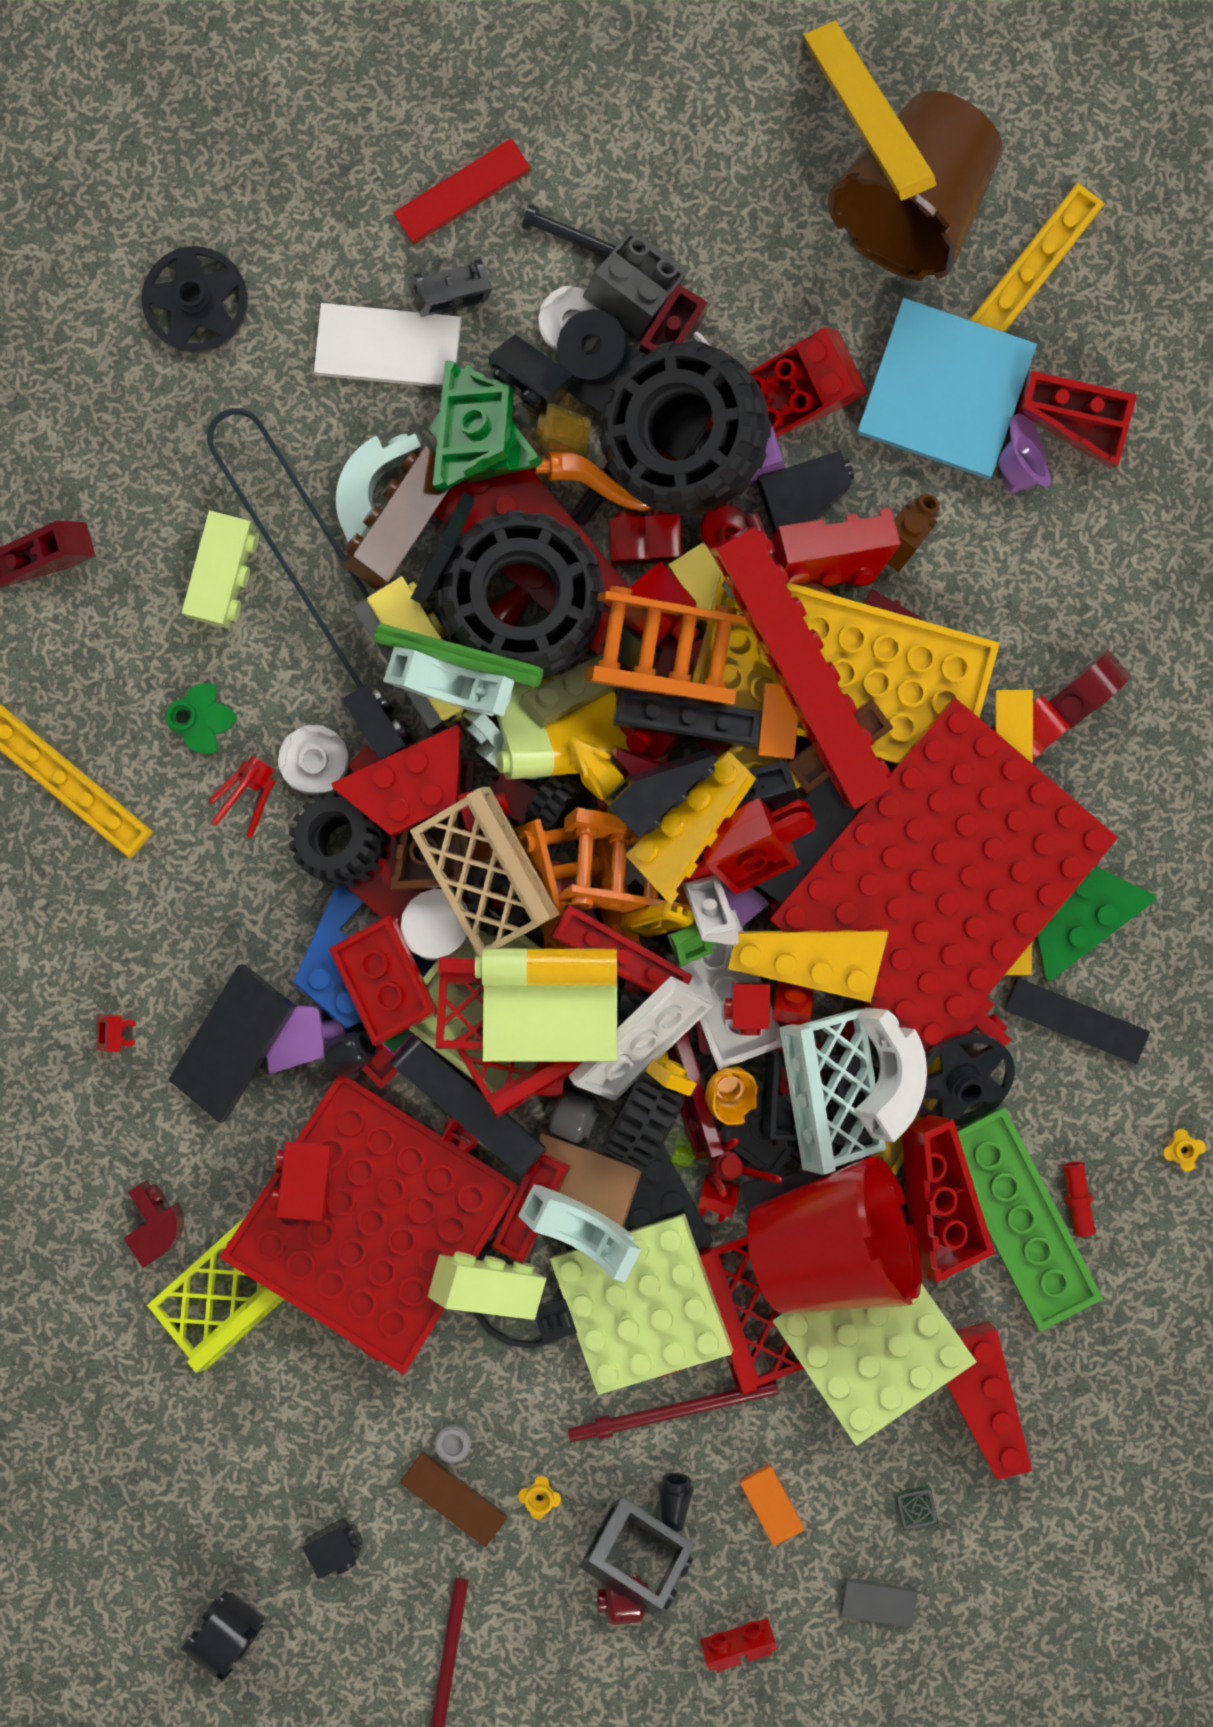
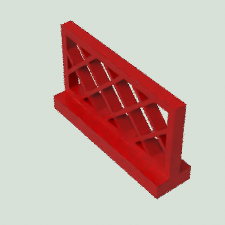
(457, 972)
(521, 1088)
(741, 1360)

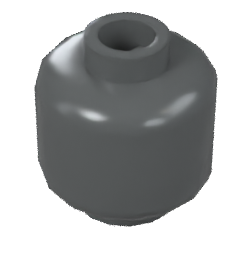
(572, 1116)

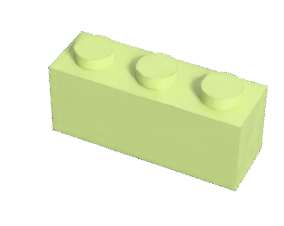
(220, 570)
(487, 1286)

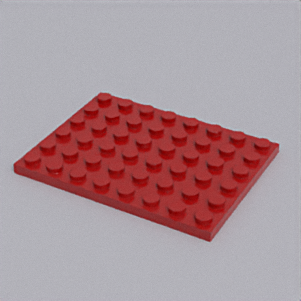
(956, 867)

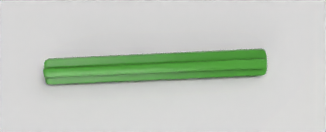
(459, 655)

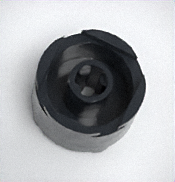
(224, 1635)

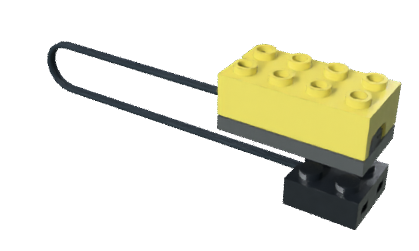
(387, 606)

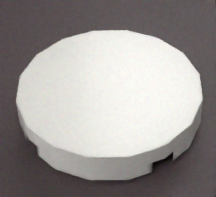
(561, 302)
(324, 756)
(432, 926)

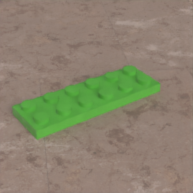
(1025, 1222)

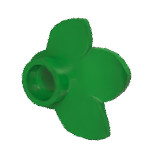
(205, 718)

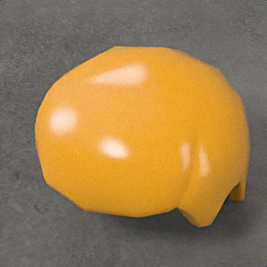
(731, 1095)

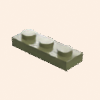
(563, 695)

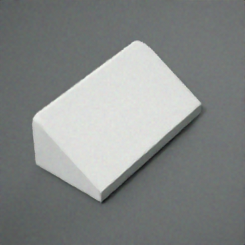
(711, 910)

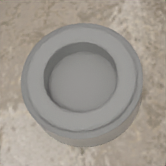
(453, 1443)

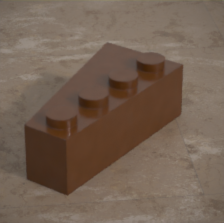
(411, 867)

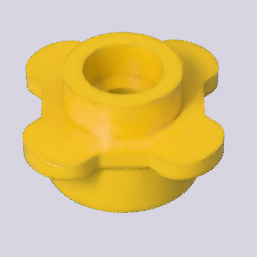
(1180, 1140)
(535, 1507)

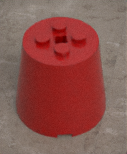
(837, 1243)

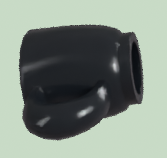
(349, 1051)

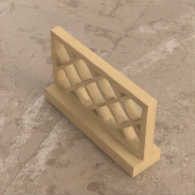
(506, 850)

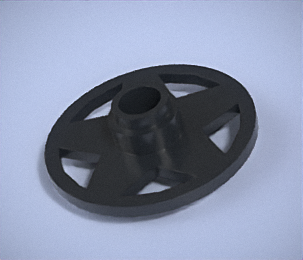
(194, 299)
(967, 1078)

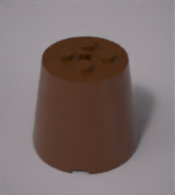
(929, 228)

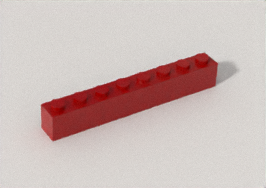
(800, 666)

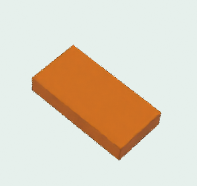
(777, 724)
(772, 1504)

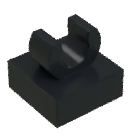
(555, 1320)

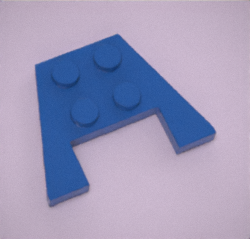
(318, 972)

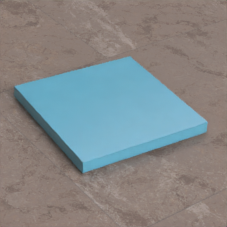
(946, 388)

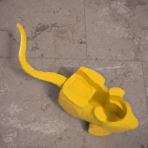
(594, 767)

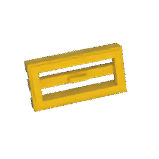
(656, 919)

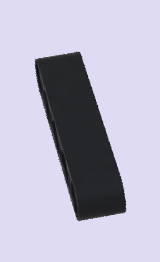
(467, 1105)

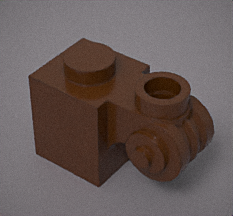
(913, 526)

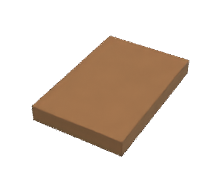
(595, 1178)

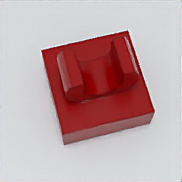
(110, 1032)
(712, 1200)

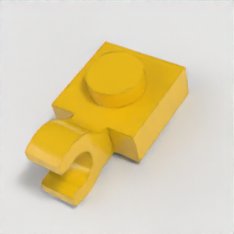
(671, 1075)

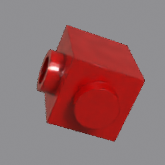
(748, 1007)

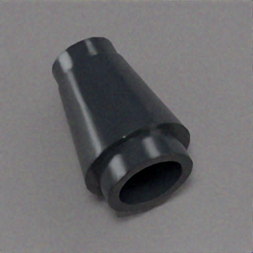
(675, 1498)

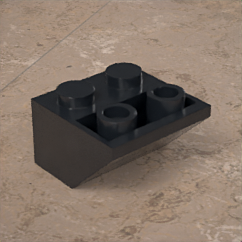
(530, 374)

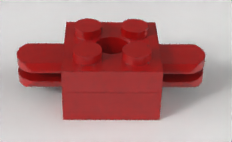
(754, 844)

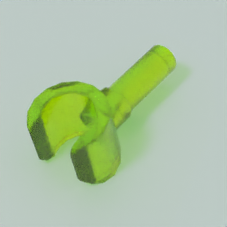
(682, 1156)

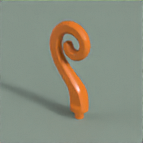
(572, 466)

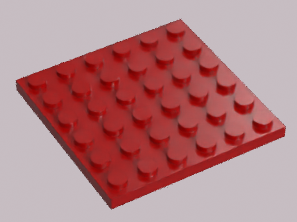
(389, 1214)

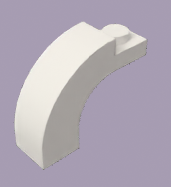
(900, 1080)

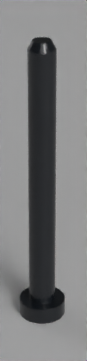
(568, 233)

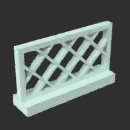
(811, 1097)

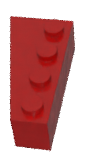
(942, 1199)
(988, 1403)

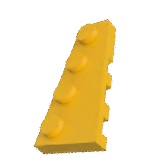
(685, 831)
(824, 961)

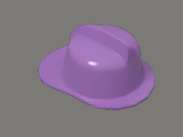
(1024, 457)

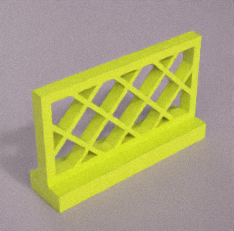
(229, 1331)

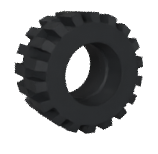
(314, 830)
(643, 1122)

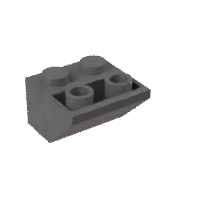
(634, 283)

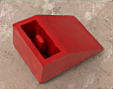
(809, 381)

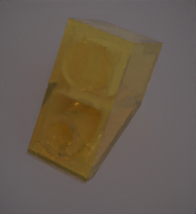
(563, 431)

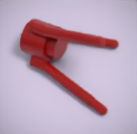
(254, 775)
(729, 1167)

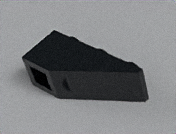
(651, 792)

